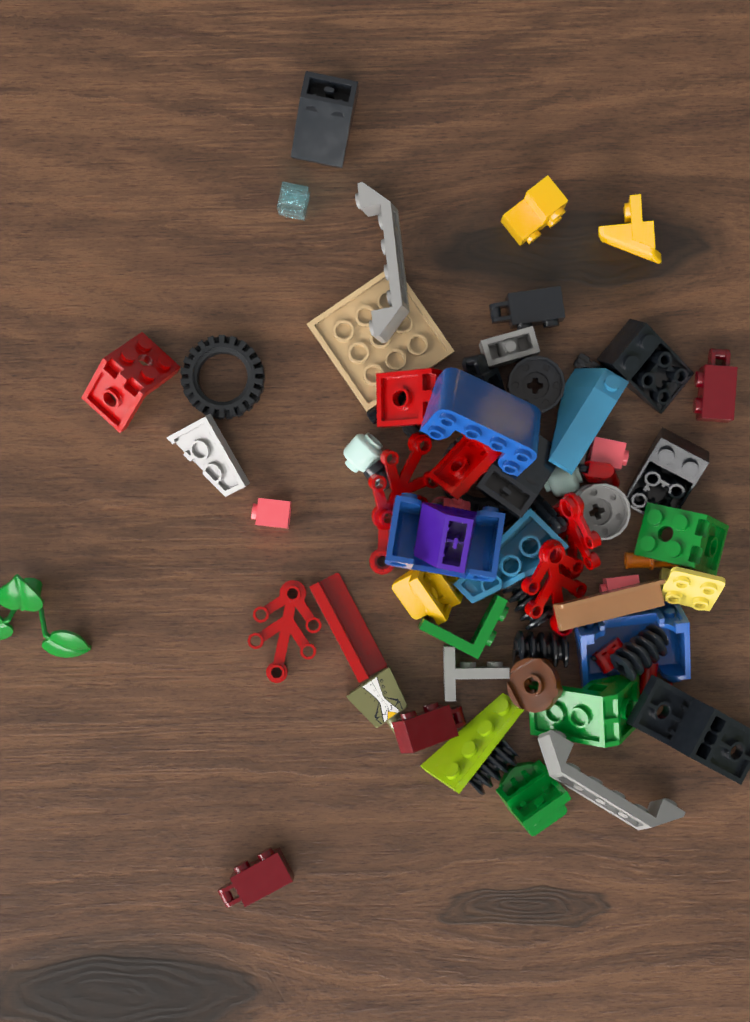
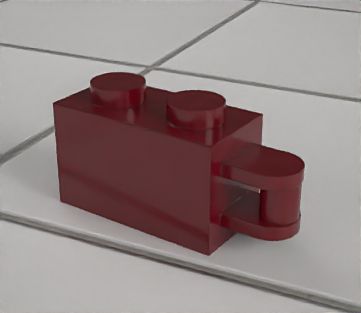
(716, 388)
(427, 727)
(257, 878)

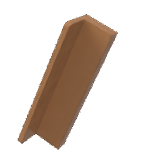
(609, 604)

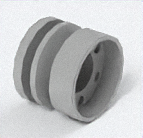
(612, 509)

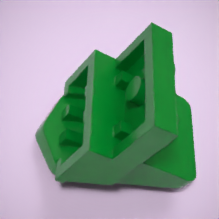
(533, 796)

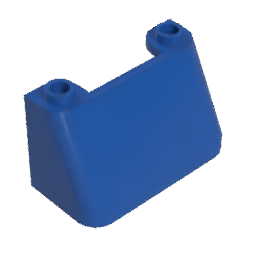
(670, 618)

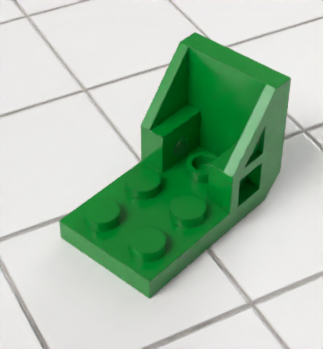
(591, 714)

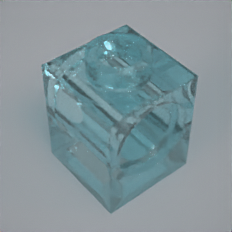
(293, 200)

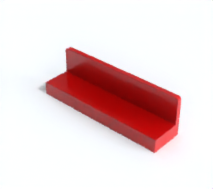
(348, 626)

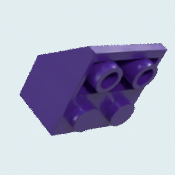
(445, 536)

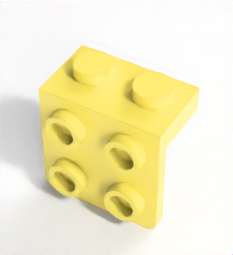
(691, 587)

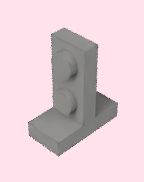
(468, 670)

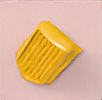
(634, 237)
(427, 594)

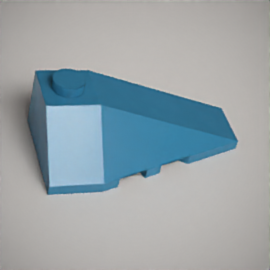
(582, 412)
(517, 557)

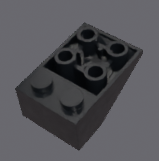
(324, 119)
(647, 364)
(667, 472)
(514, 492)

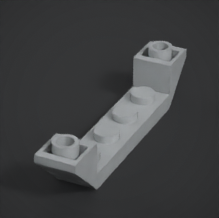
(387, 320)
(556, 751)

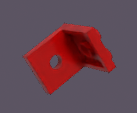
(128, 380)
(418, 389)
(463, 466)

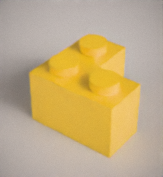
(539, 208)

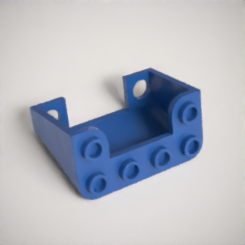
(484, 415)
(484, 548)

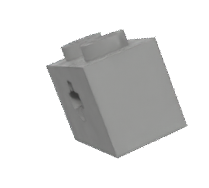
(510, 347)

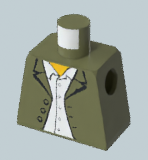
(379, 698)

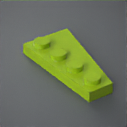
(463, 755)

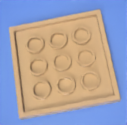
(359, 355)

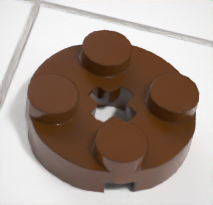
(548, 689)

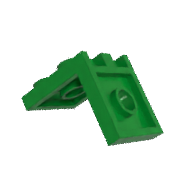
(695, 539)
(482, 636)

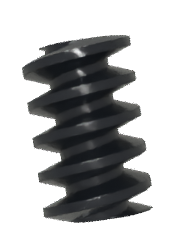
(523, 598)
(541, 647)
(640, 652)
(490, 768)

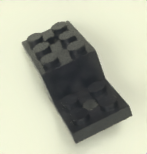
(693, 729)

